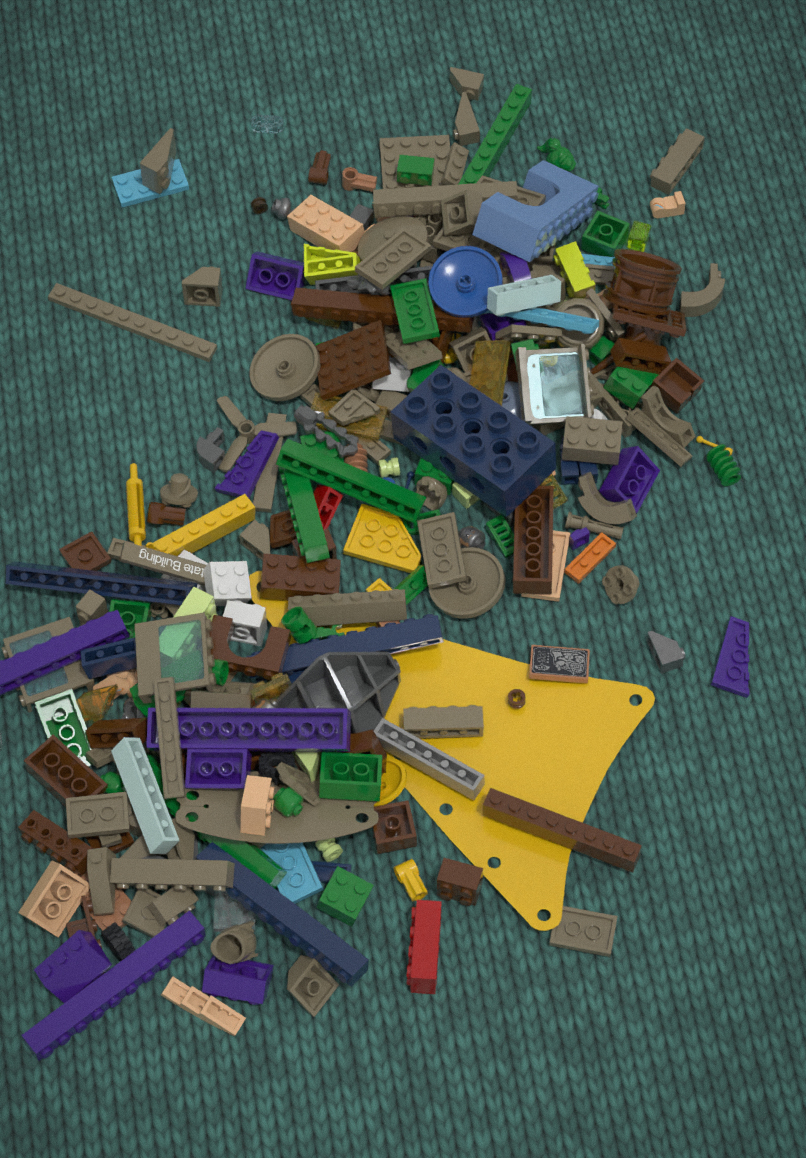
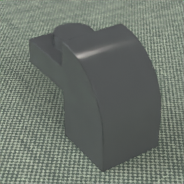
(208, 450)

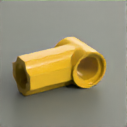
(409, 875)

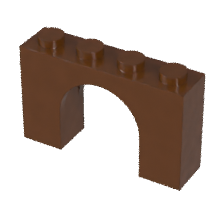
(265, 664)

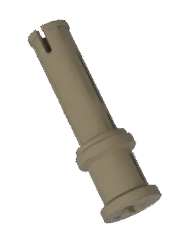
(579, 522)

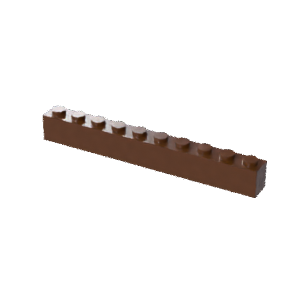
(363, 308)

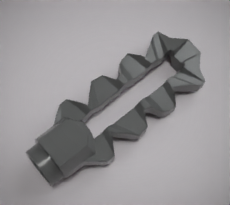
(309, 419)

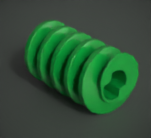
(723, 466)

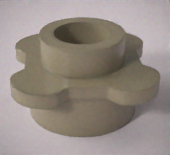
(156, 612)

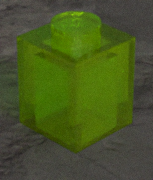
(639, 236)

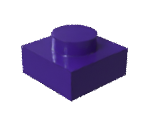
(579, 538)

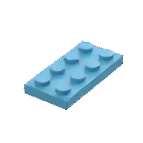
(132, 191)
(301, 875)

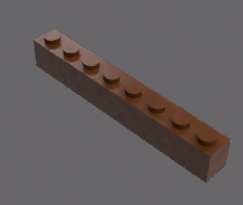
(562, 830)

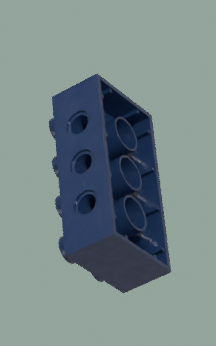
(473, 440)

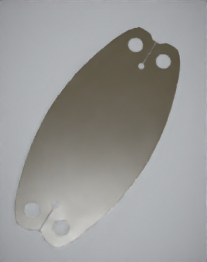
(317, 823)

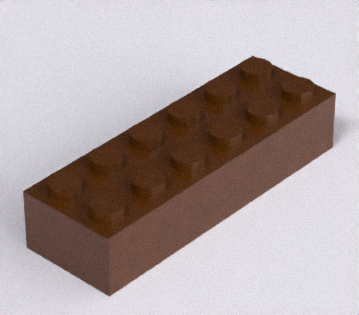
(534, 543)

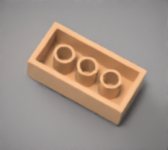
(325, 225)

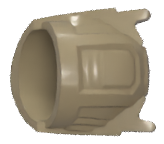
(235, 943)

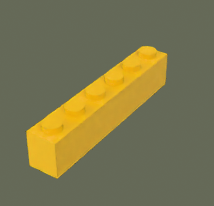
(208, 527)

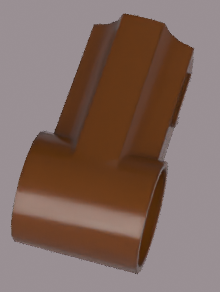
(319, 172)
(160, 513)

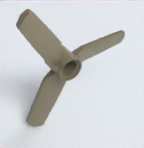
(244, 438)

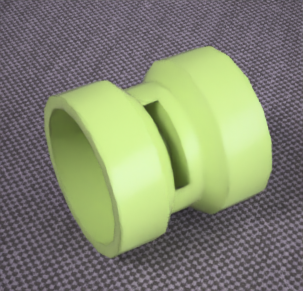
(390, 467)
(329, 848)

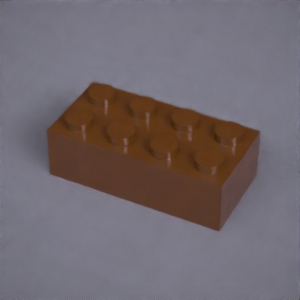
(292, 576)

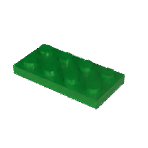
(414, 311)

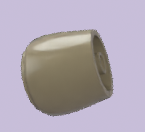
(575, 338)

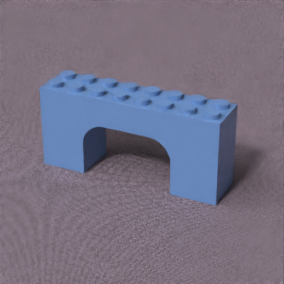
(533, 229)

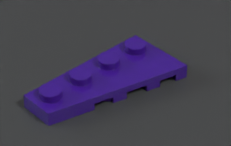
(732, 663)

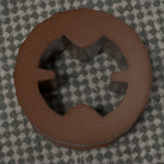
(519, 704)

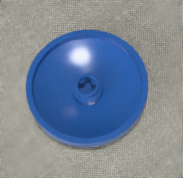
(462, 281)

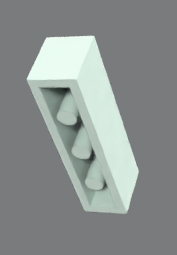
(524, 295)

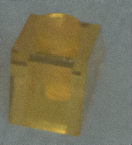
(96, 702)

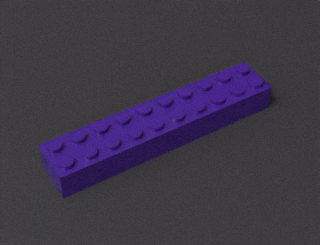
(259, 729)

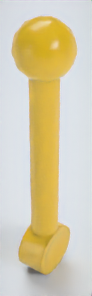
(699, 439)

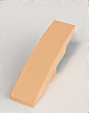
(203, 1006)

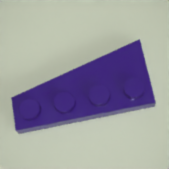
(249, 467)

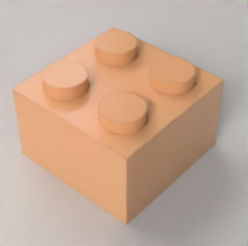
(257, 805)

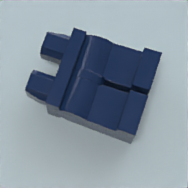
(570, 469)

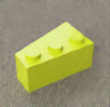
(328, 264)
(573, 270)

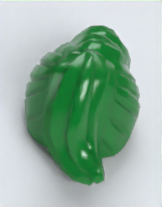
(557, 154)

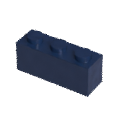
(109, 658)

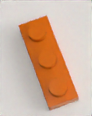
(590, 557)

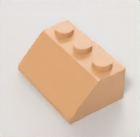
(54, 898)

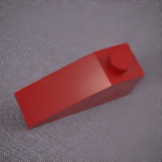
(327, 503)

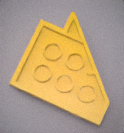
(382, 540)

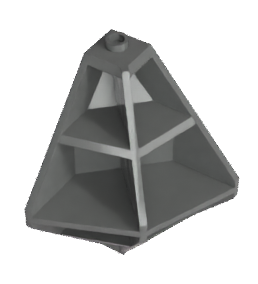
(348, 680)

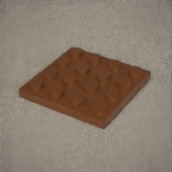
(353, 360)

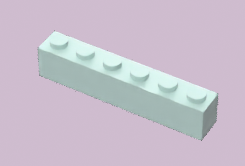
(145, 796)

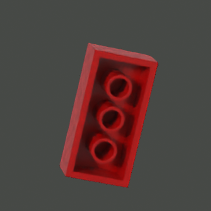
(424, 946)

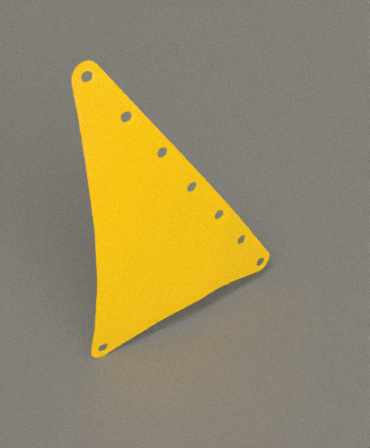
(542, 753)

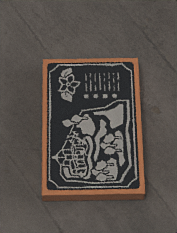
(559, 664)

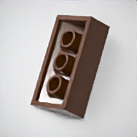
(63, 771)

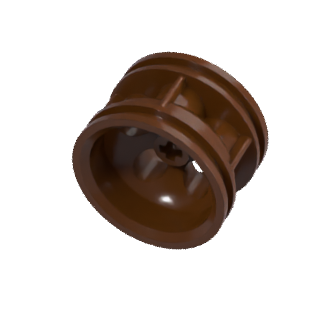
(642, 282)

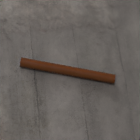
(607, 361)

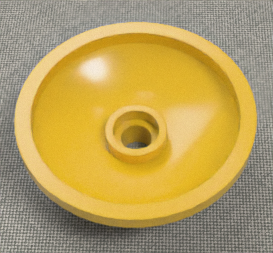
(392, 782)

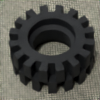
(271, 759)
(117, 941)

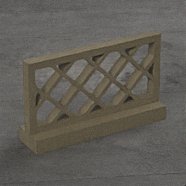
(609, 403)

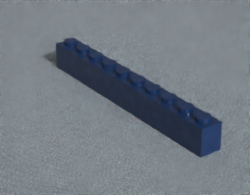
(99, 582)
(390, 639)
(291, 920)

